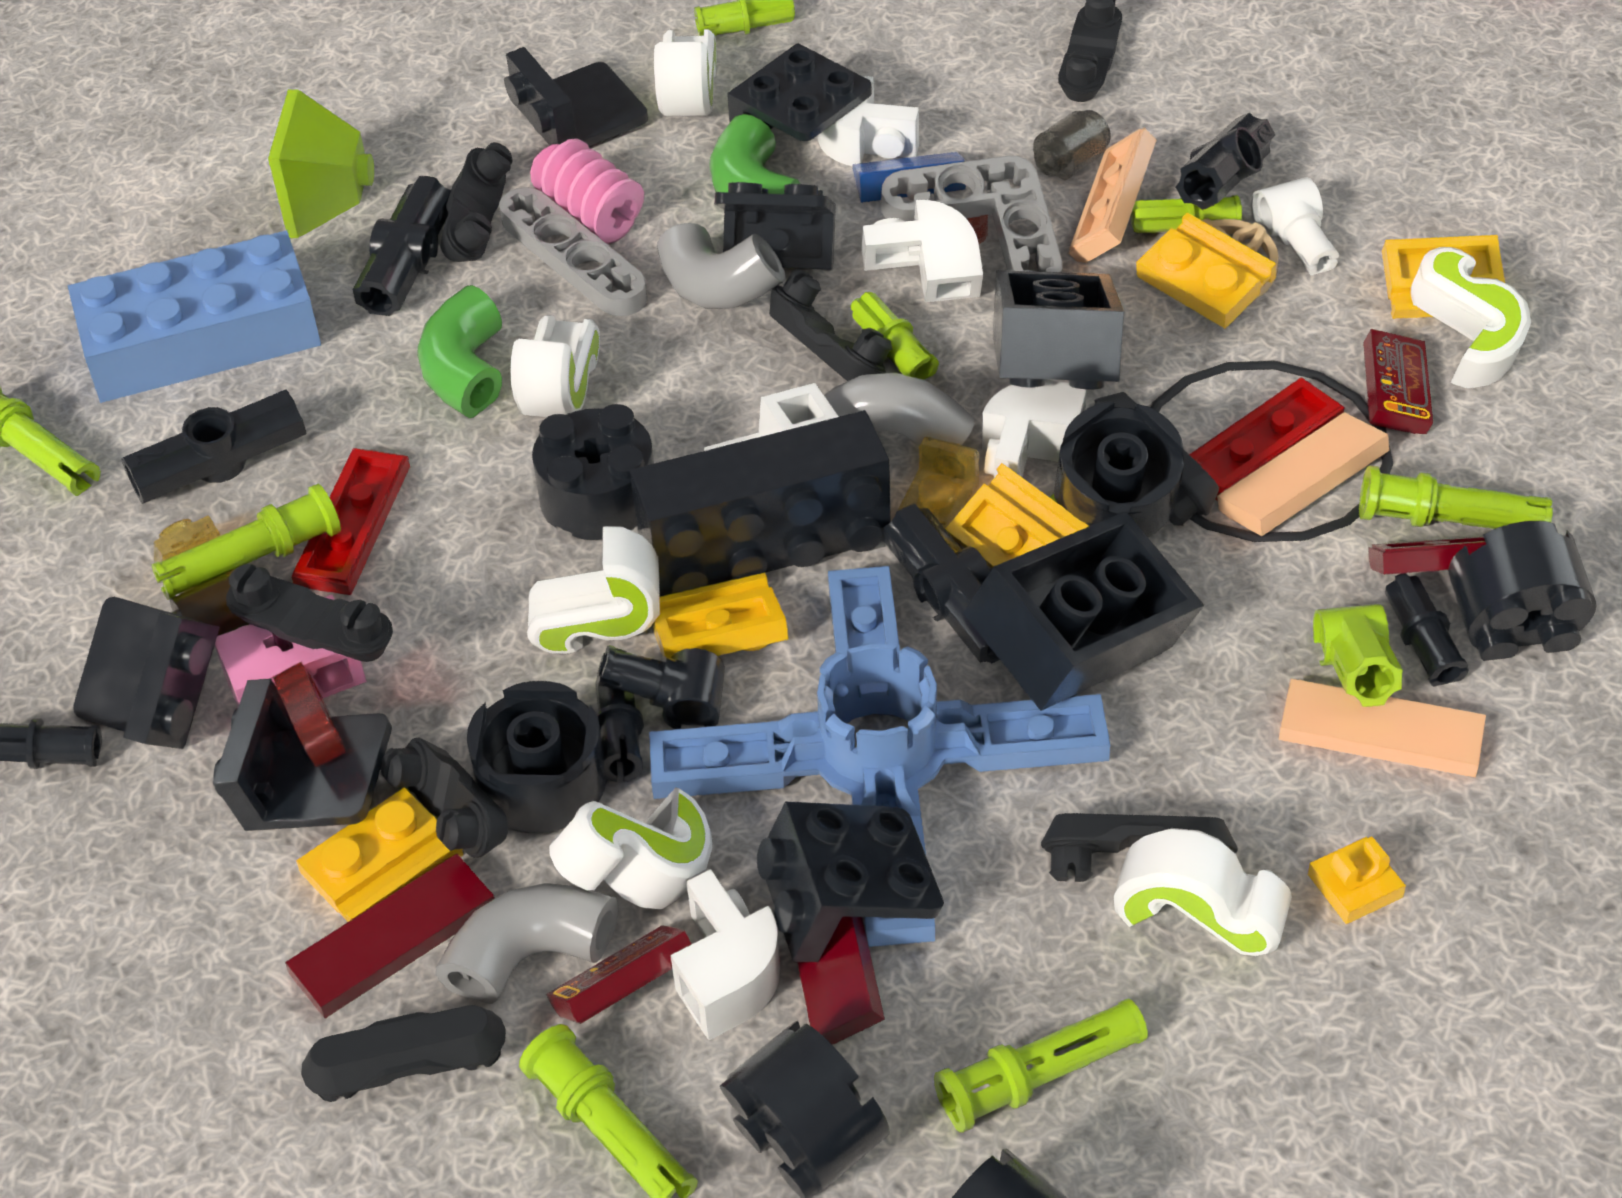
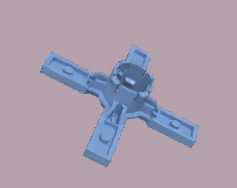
(888, 765)

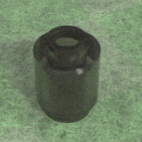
(1071, 144)

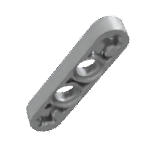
(577, 249)

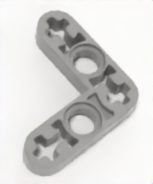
(1002, 203)

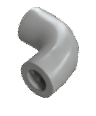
(714, 278)
(903, 407)
(525, 924)

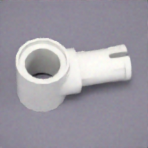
(1295, 215)

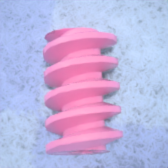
(588, 188)

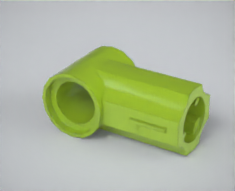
(1359, 649)

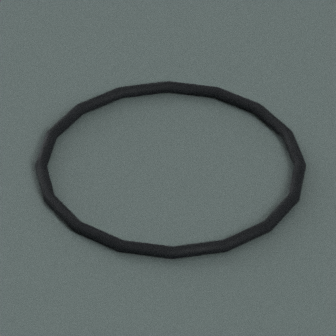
(1349, 518)

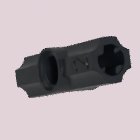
(1225, 161)
(402, 247)
(213, 445)
(940, 571)

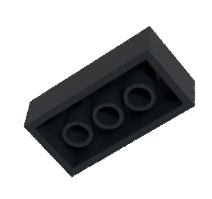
(765, 503)

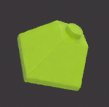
(316, 164)

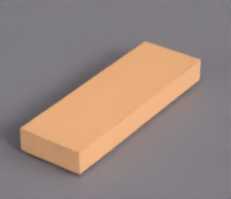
(1112, 196)
(1303, 473)
(1392, 732)

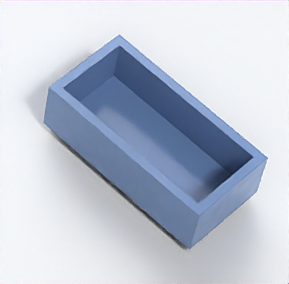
(193, 316)

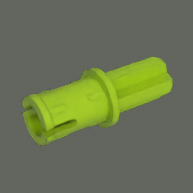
(743, 15)
(1164, 214)
(907, 351)

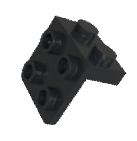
(799, 93)
(580, 104)
(793, 223)
(145, 672)
(272, 778)
(841, 863)

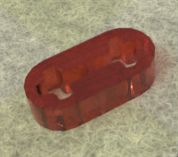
(309, 714)

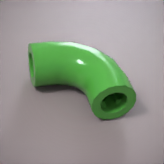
(742, 154)
(449, 349)

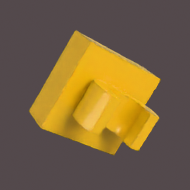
(1357, 879)

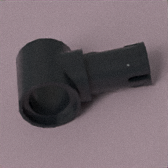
(683, 686)

